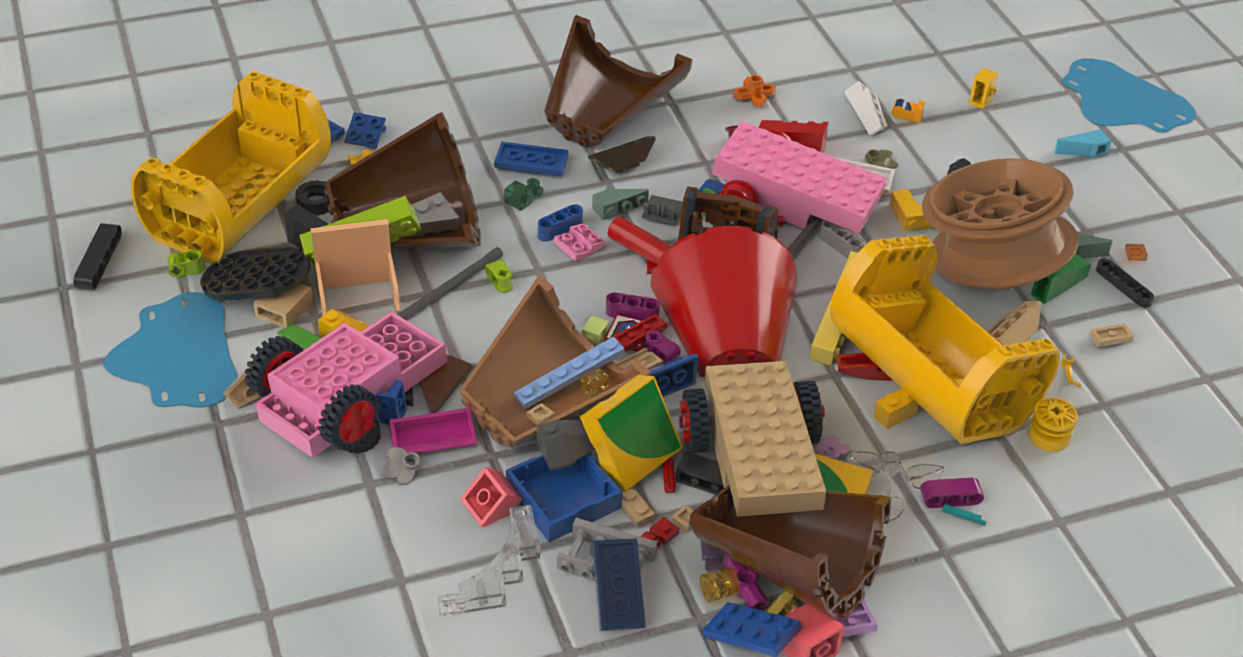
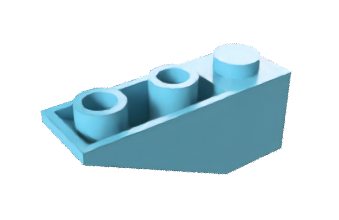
(1085, 144)

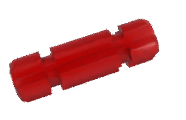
(669, 476)

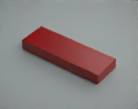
(636, 334)

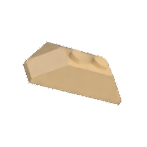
(1017, 324)

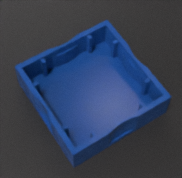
(564, 494)

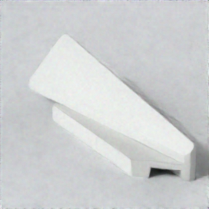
(867, 107)

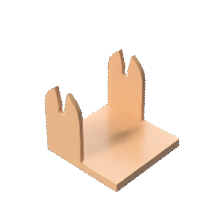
(353, 257)

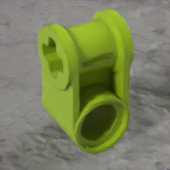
(187, 263)
(499, 275)

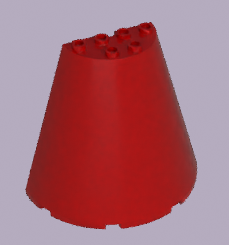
(727, 295)

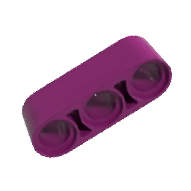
(631, 306)
(952, 492)

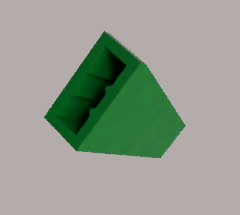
(1061, 280)

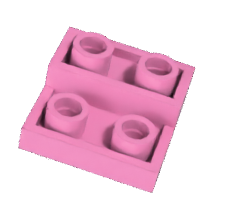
(579, 242)

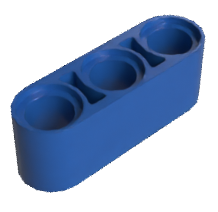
(559, 222)

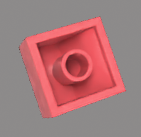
(490, 497)

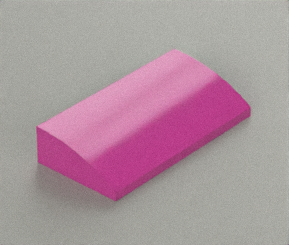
(433, 431)

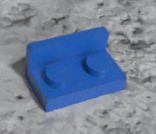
(393, 403)

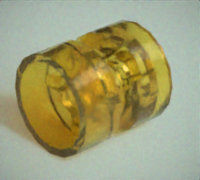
(717, 584)

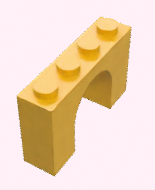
(907, 210)

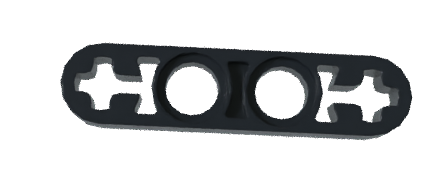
(1139, 295)

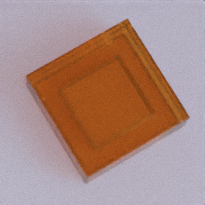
(1136, 252)

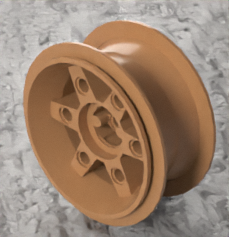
(1001, 223)

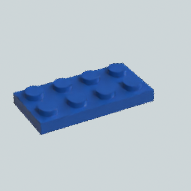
(531, 158)
(752, 629)

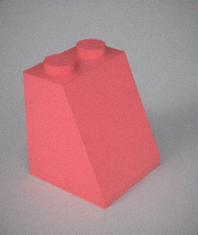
(818, 636)

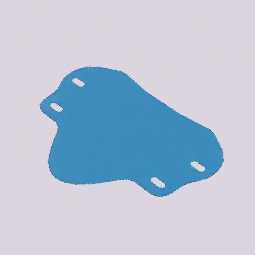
(1119, 98)
(178, 352)

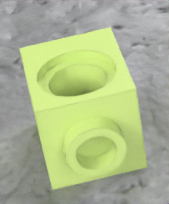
(595, 330)

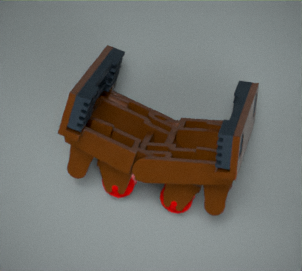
(721, 210)

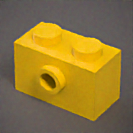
(983, 88)
(895, 408)

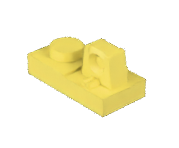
(784, 603)

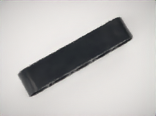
(97, 256)

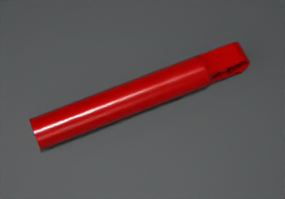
(637, 240)

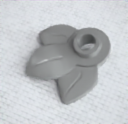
(398, 465)

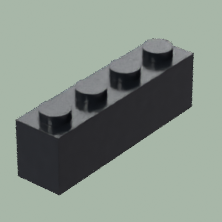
(699, 473)

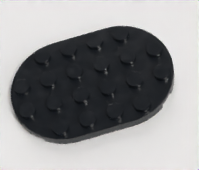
(255, 273)

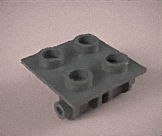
(662, 209)

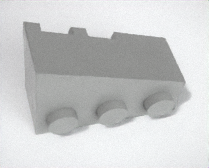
(435, 215)

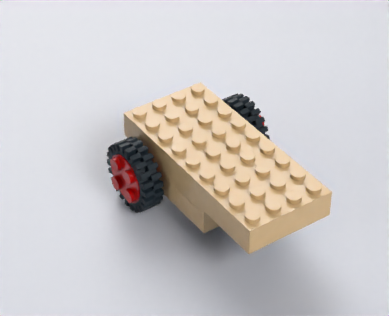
(759, 434)

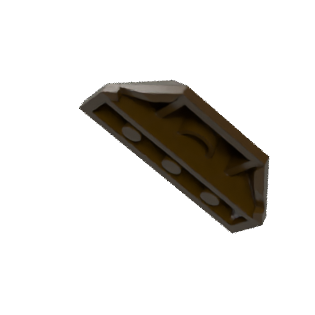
(624, 155)

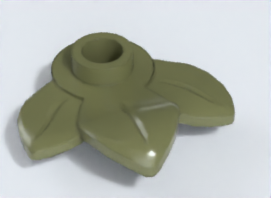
(880, 158)

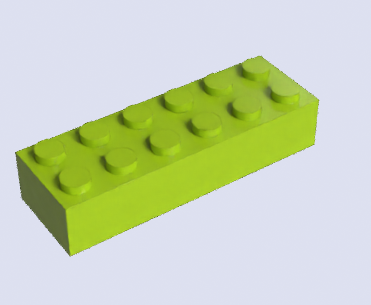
(400, 216)

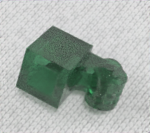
(520, 195)

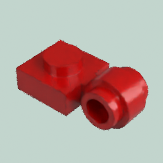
(662, 532)

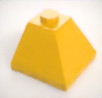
(335, 318)

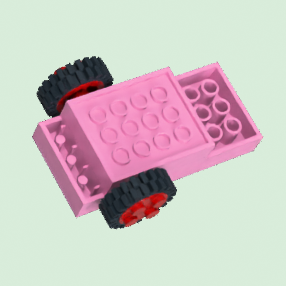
(332, 386)

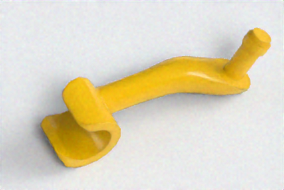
(1067, 364)

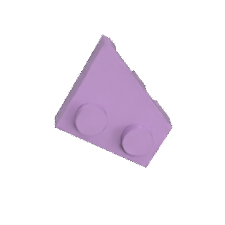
(859, 621)

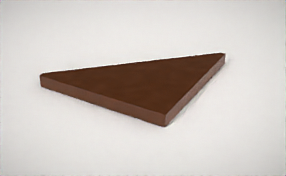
(443, 382)

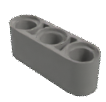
(840, 238)

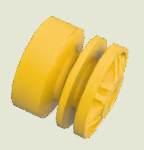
(1052, 424)

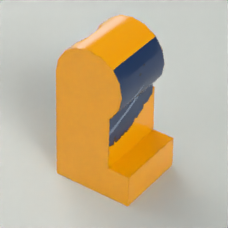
(908, 110)

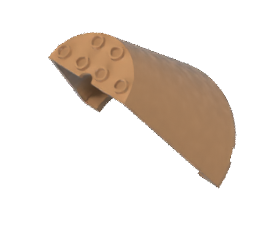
(528, 347)

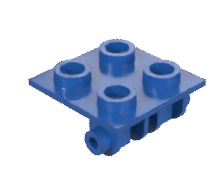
(365, 130)

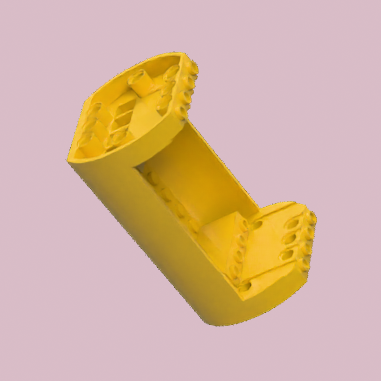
(234, 169)
(934, 346)

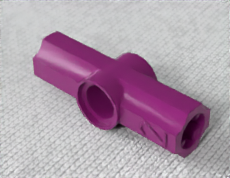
(748, 586)

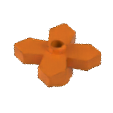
(754, 89)

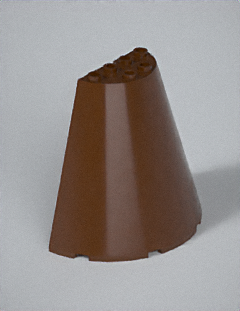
(599, 93)
(413, 167)
(810, 554)

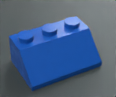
(676, 374)

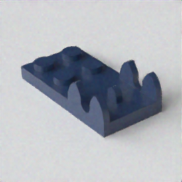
(618, 584)

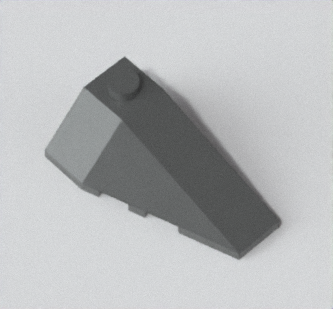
(563, 442)

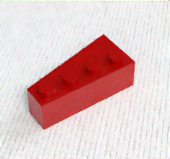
(807, 134)

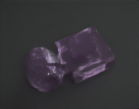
(712, 557)

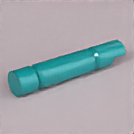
(963, 514)

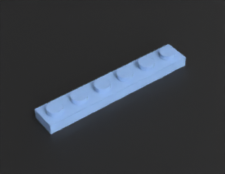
(568, 373)

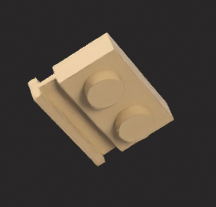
(647, 358)

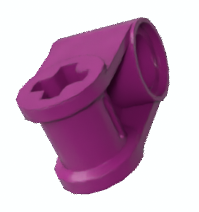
(661, 346)

